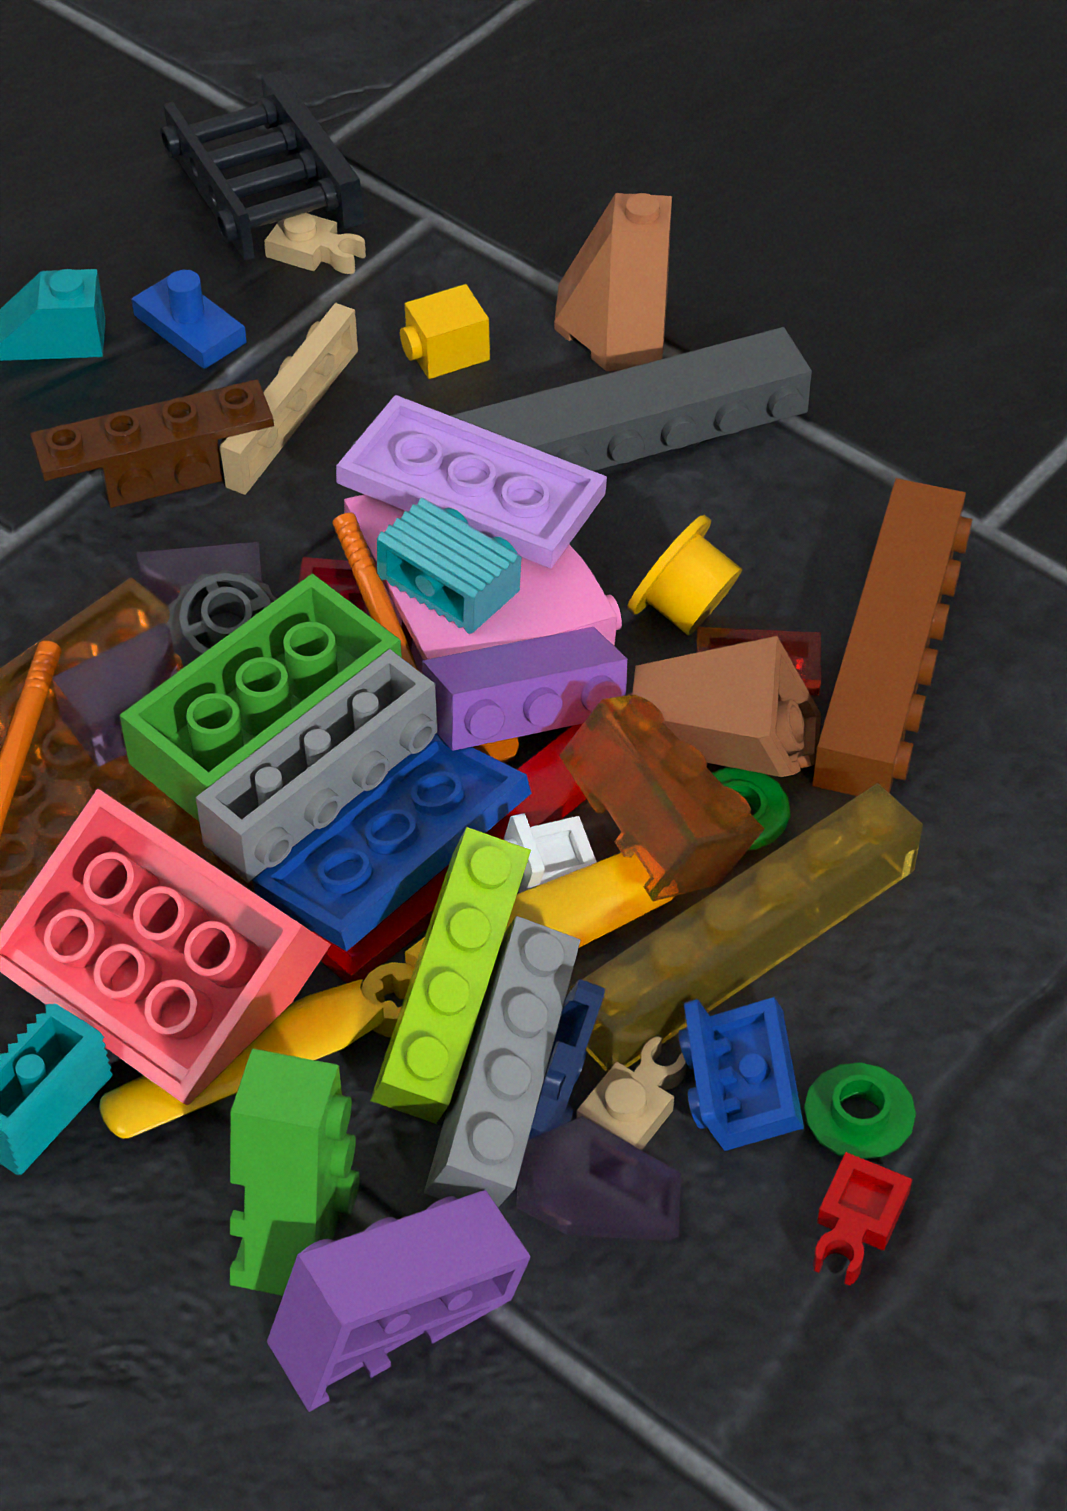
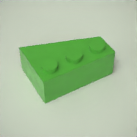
(292, 1160)

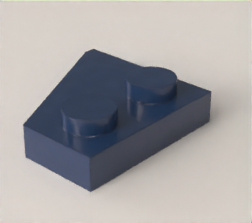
(567, 1057)

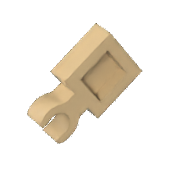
(311, 240)
(635, 1102)

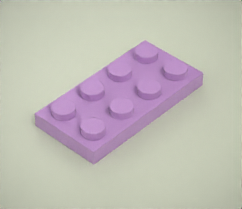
(488, 478)

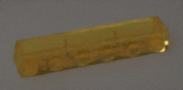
(752, 923)

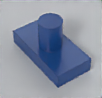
(188, 318)

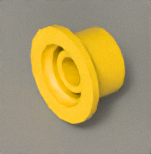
(687, 579)

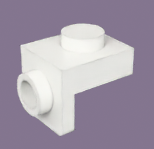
(554, 846)

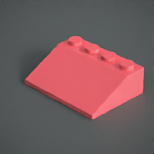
(155, 948)

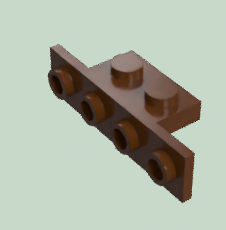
(155, 445)

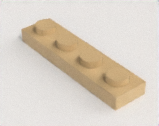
(292, 396)

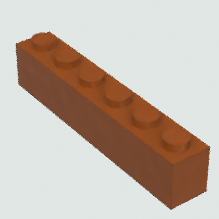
(891, 640)

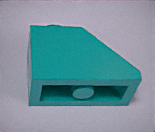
(54, 317)

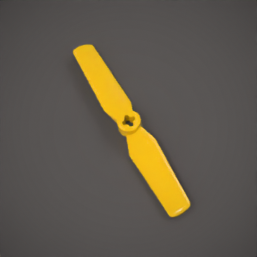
(577, 904)

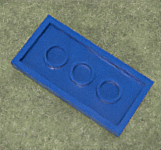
(390, 841)

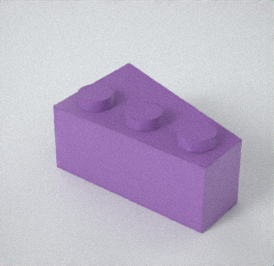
(389, 1285)

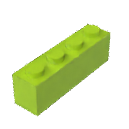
(451, 976)

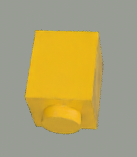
(446, 331)

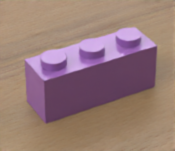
(524, 686)

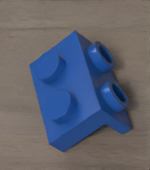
(741, 1073)

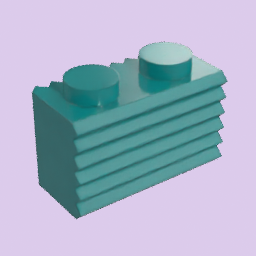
(448, 564)
(47, 1083)

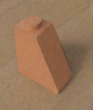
(619, 284)
(737, 706)

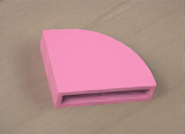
(546, 605)

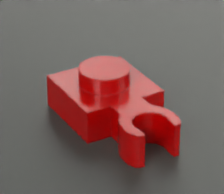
(859, 1210)

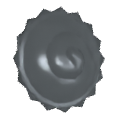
(213, 609)

